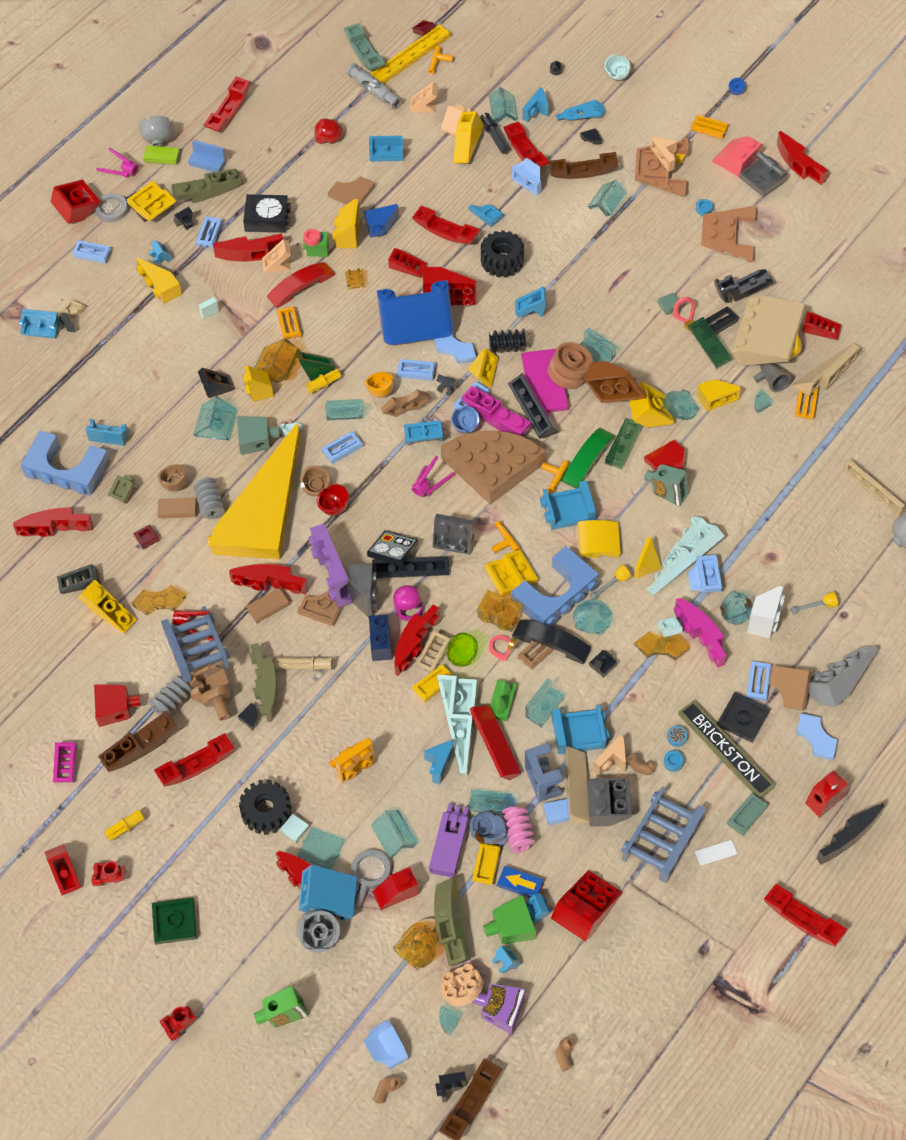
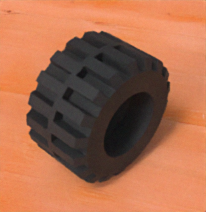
(502, 243)

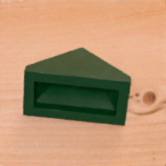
(315, 364)

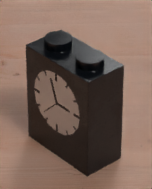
(266, 213)

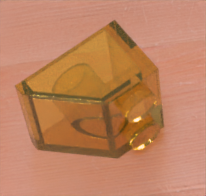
(278, 360)

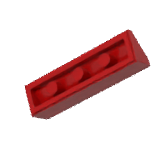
(495, 742)

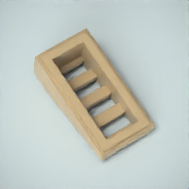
(427, 649)

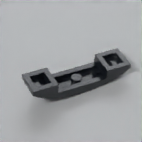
(553, 638)

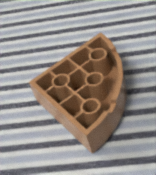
(492, 461)

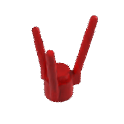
(181, 617)

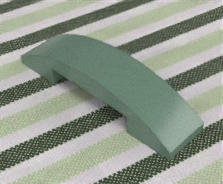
(362, 47)

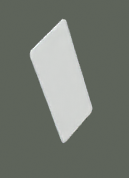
(716, 852)

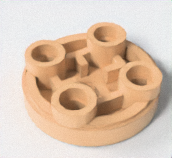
(461, 985)

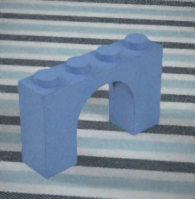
(80, 478)
(549, 609)

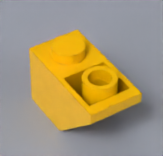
(257, 383)

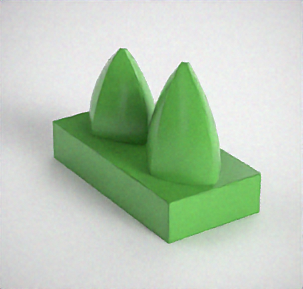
(503, 699)

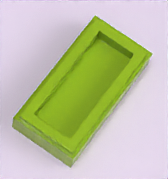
(159, 154)

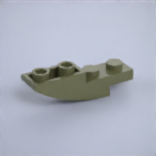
(209, 187)
(266, 682)
(448, 923)

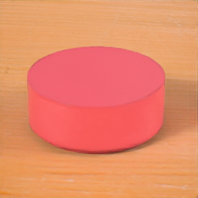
(311, 237)

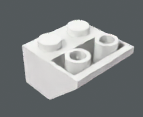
(766, 613)

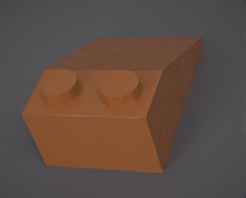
(612, 383)

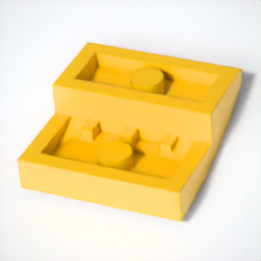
(151, 201)
(598, 538)
(510, 572)

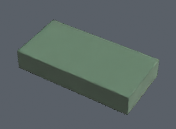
(747, 814)

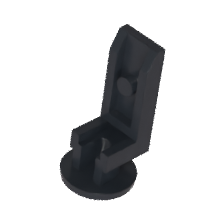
(743, 286)

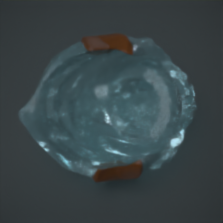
(736, 608)

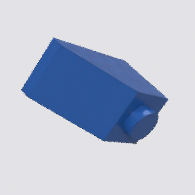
(381, 219)

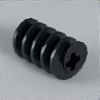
(508, 340)

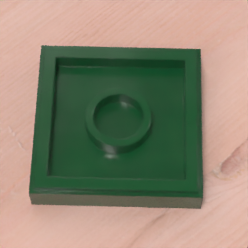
(174, 920)

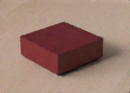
(423, 27)
(146, 537)

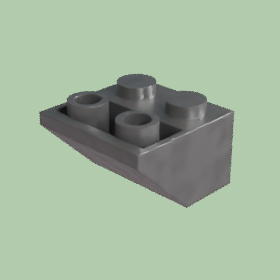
(363, 587)
(608, 801)

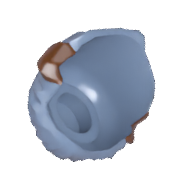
(487, 827)

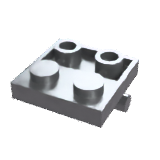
(763, 174)
(453, 534)

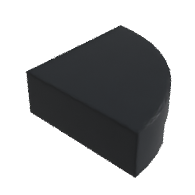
(591, 136)
(64, 319)
(249, 716)

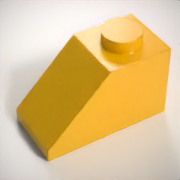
(717, 394)

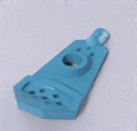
(589, 109)

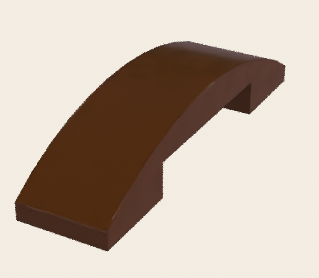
(583, 169)
(472, 1101)

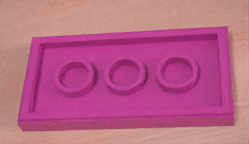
(535, 368)

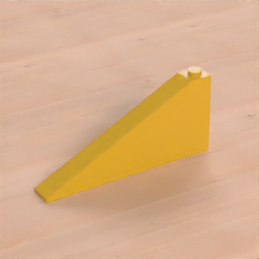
(259, 515)

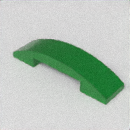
(586, 457)

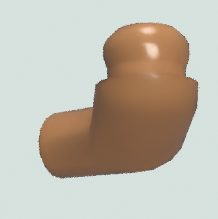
(637, 766)
(562, 1053)
(386, 1086)

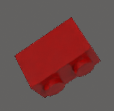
(74, 201)

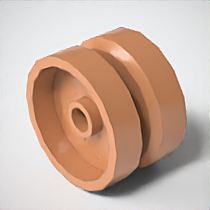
(569, 365)

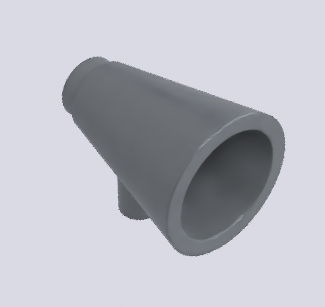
(775, 376)

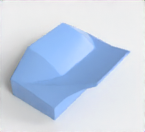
(528, 176)
(705, 575)
(385, 1045)

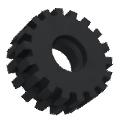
(265, 820)

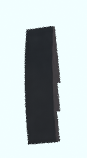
(853, 830)

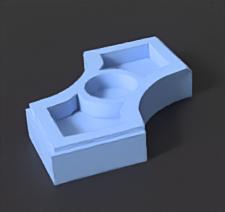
(460, 351)
(821, 743)

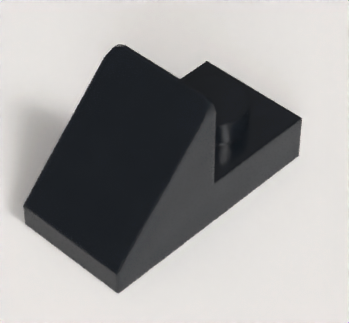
(215, 382)

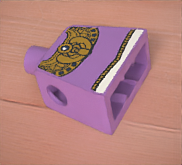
(501, 1006)

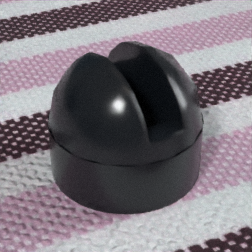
(554, 68)

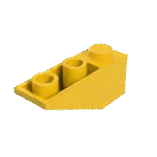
(467, 136)
(160, 280)
(106, 607)

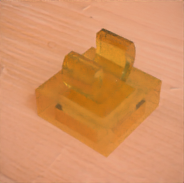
(355, 278)

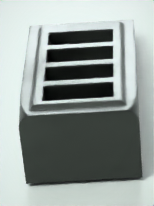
(78, 573)

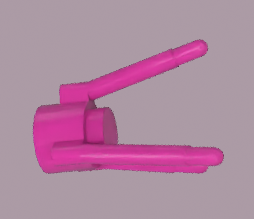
(128, 166)
(421, 486)

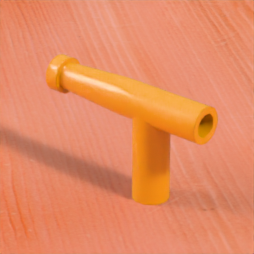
(437, 56)
(559, 472)
(509, 541)

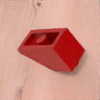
(62, 869)
(396, 889)

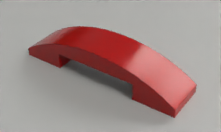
(230, 105)
(522, 145)
(443, 228)
(297, 281)
(196, 763)
(804, 918)

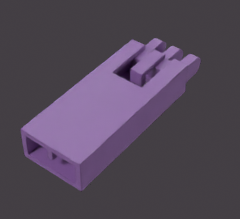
(447, 844)

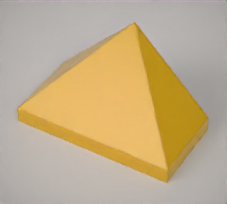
(484, 367)
(648, 560)

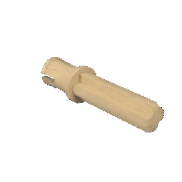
(303, 663)

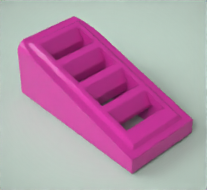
(64, 746)

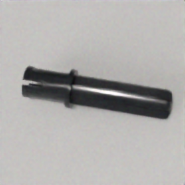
(491, 128)

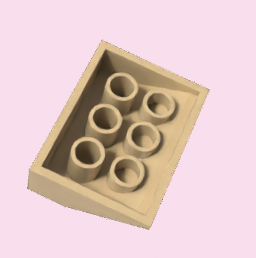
(767, 331)

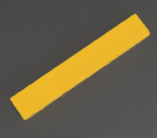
(411, 54)

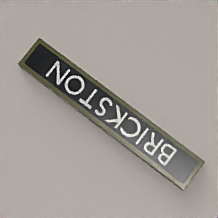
(726, 749)

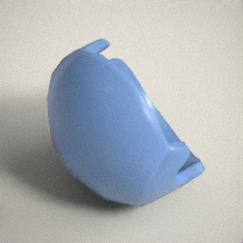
(465, 419)

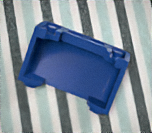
(416, 315)

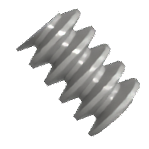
(208, 498)
(170, 695)

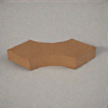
(415, 400)

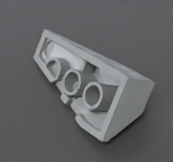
(841, 677)

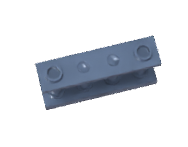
(181, 655)
(674, 850)

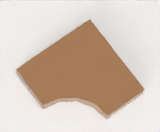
(352, 190)
(320, 608)
(792, 685)

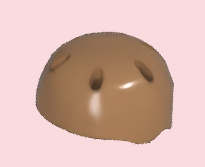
(174, 481)
(315, 484)

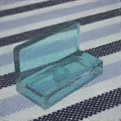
(502, 105)
(608, 197)
(598, 346)
(344, 409)
(542, 703)
(489, 800)
(393, 832)

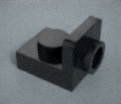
(451, 1081)

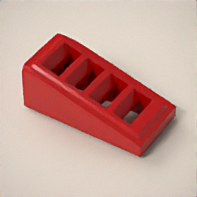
(408, 259)
(816, 320)

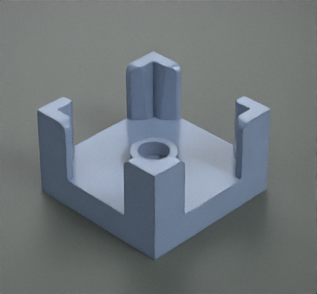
(535, 771)

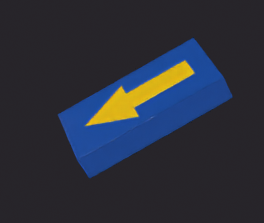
(519, 882)

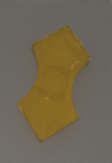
(166, 599)
(669, 646)

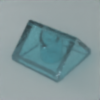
(215, 420)

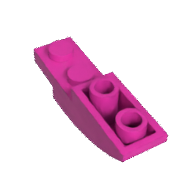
(494, 413)
(701, 626)

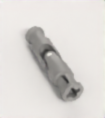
(374, 86)

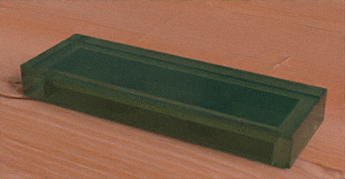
(709, 342)
(623, 444)

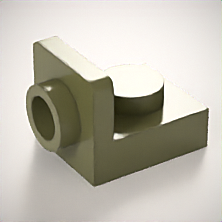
(122, 488)

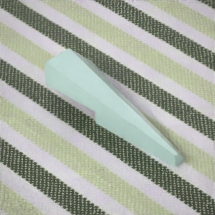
(694, 543)
(458, 698)

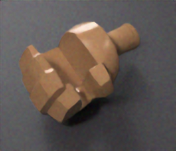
(211, 689)

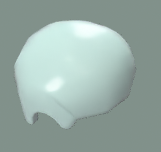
(617, 67)

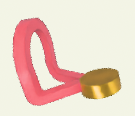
(676, 312)
(512, 643)

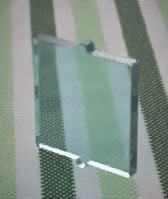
(321, 848)

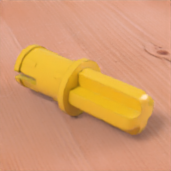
(323, 381)
(124, 825)

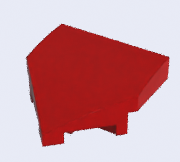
(670, 454)

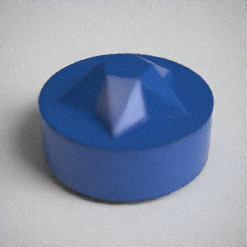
(736, 86)

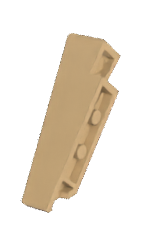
(830, 370)

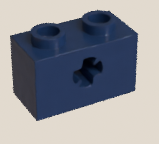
(380, 637)

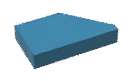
(487, 213)

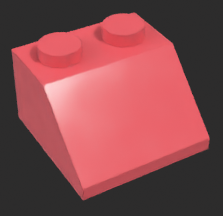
(738, 154)

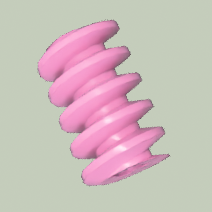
(517, 829)

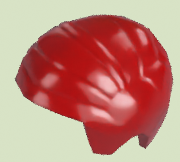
(327, 131)
(333, 499)

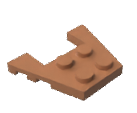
(653, 173)
(720, 231)

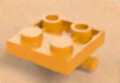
(353, 760)

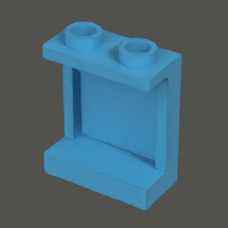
(568, 506)
(580, 730)
(328, 891)

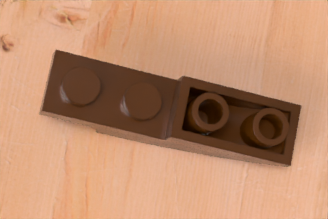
(139, 744)

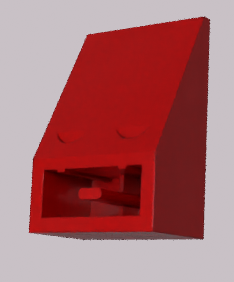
(461, 288)
(585, 905)

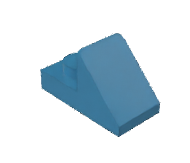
(537, 103)
(531, 302)
(440, 757)

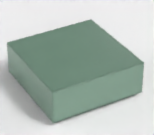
(667, 303)

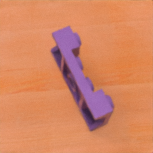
(326, 554)

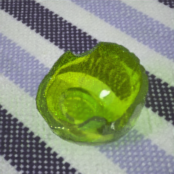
(462, 649)

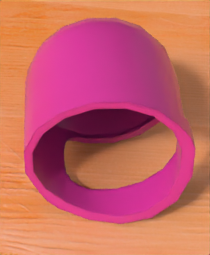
(407, 598)

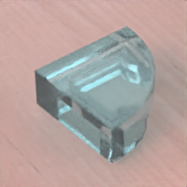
(762, 401)
(448, 1020)

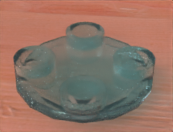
(680, 405)
(592, 617)

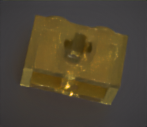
(499, 611)

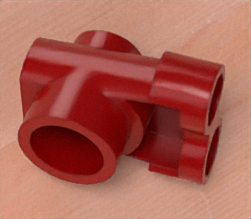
(107, 873)
(175, 1024)

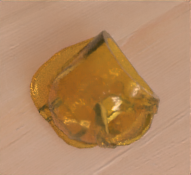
(417, 945)

